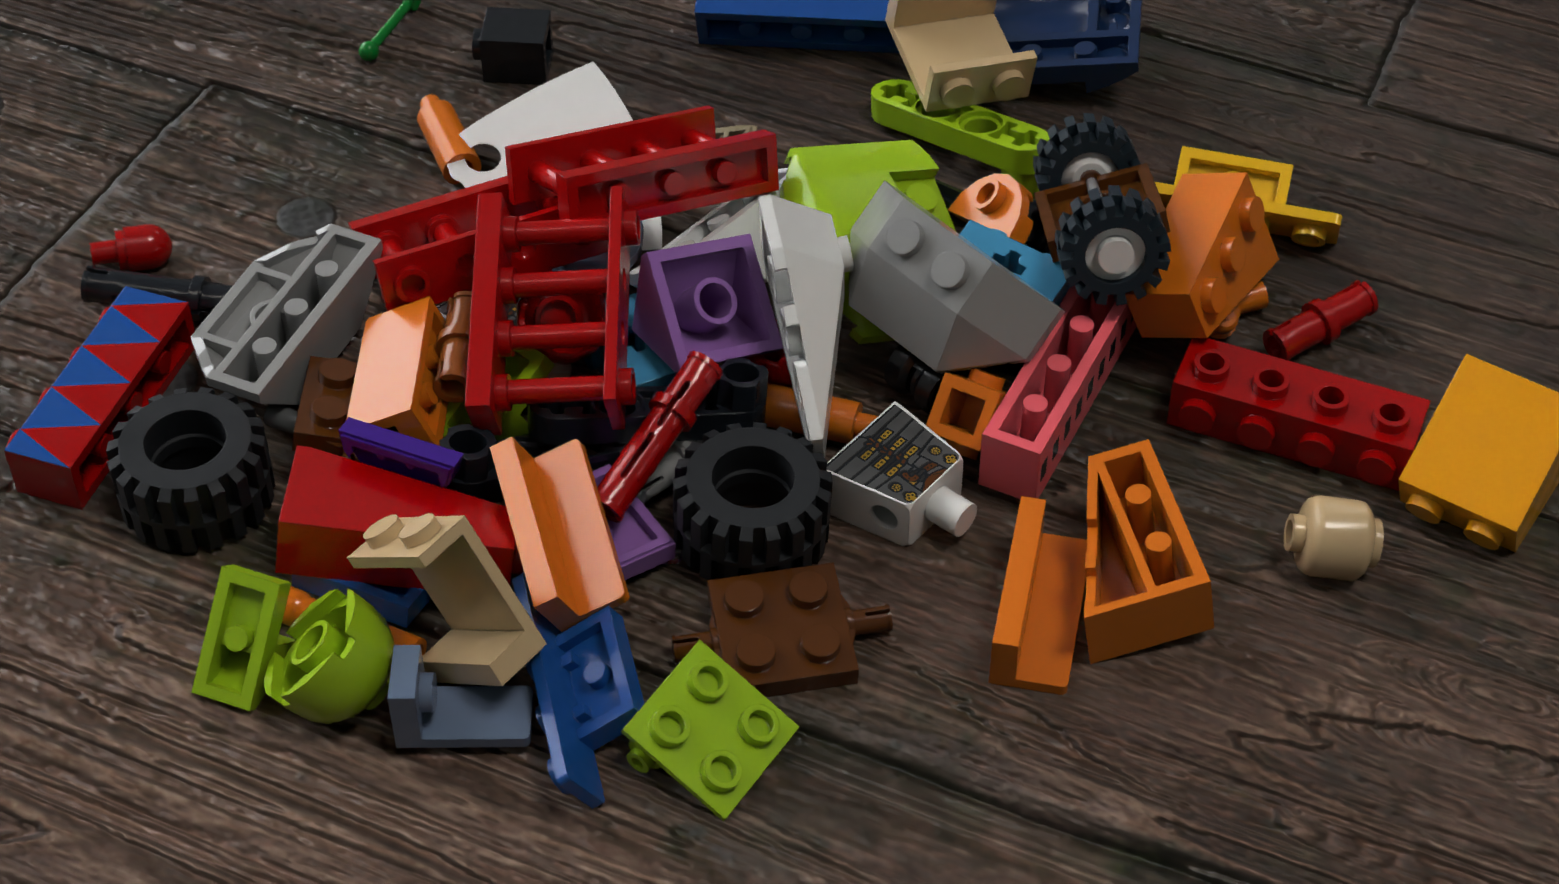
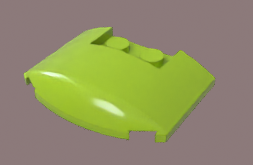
(846, 179)

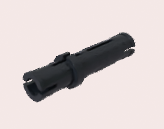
(105, 285)

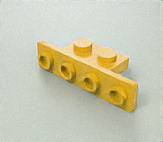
(1270, 183)

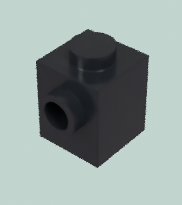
(514, 45)

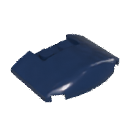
(1075, 38)

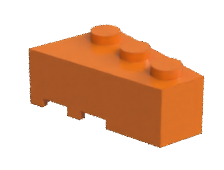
(1139, 558)

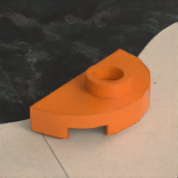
(998, 204)

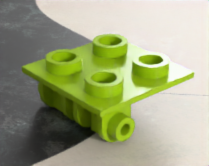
(708, 731)

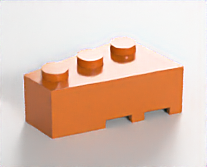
(1214, 257)

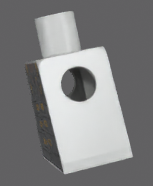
(899, 480)

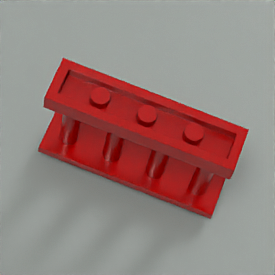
(660, 161)
(433, 244)
(498, 285)

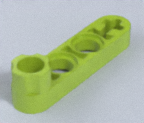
(964, 130)

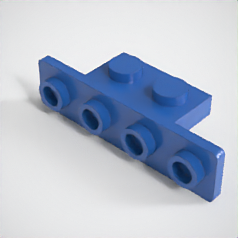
(583, 692)

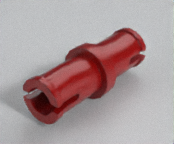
(1321, 321)

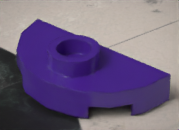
(400, 452)

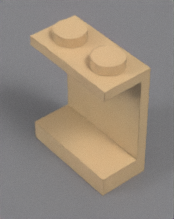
(958, 53)
(488, 623)

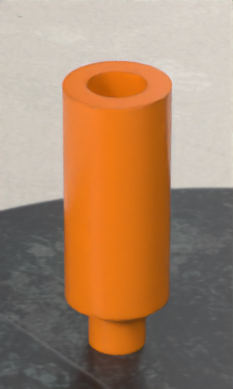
(441, 130)
(845, 415)

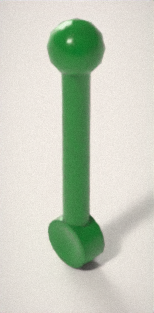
(370, 49)

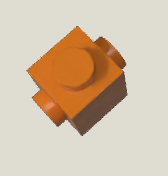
(965, 409)

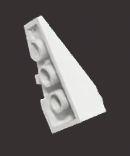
(807, 291)

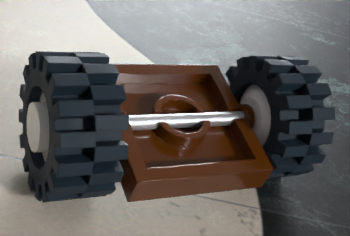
(1100, 210)

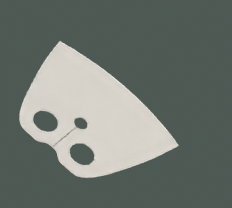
(561, 106)

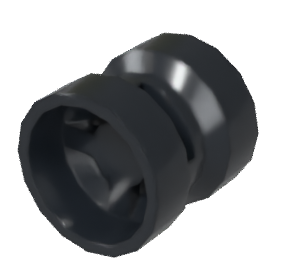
(913, 376)

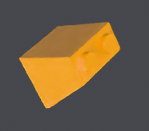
(1486, 456)

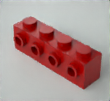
(1286, 411)

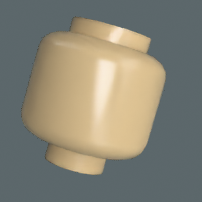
(1334, 537)

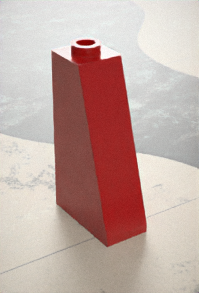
(338, 499)

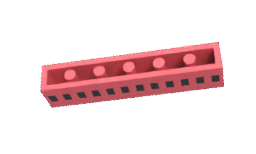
(1053, 396)

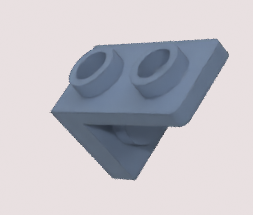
(453, 715)

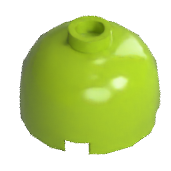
(336, 660)

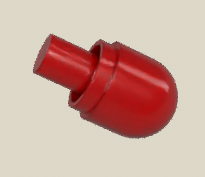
(134, 248)

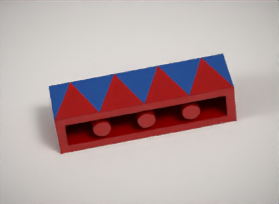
(119, 366)

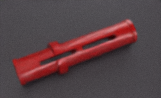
(669, 415)

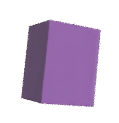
(705, 301)

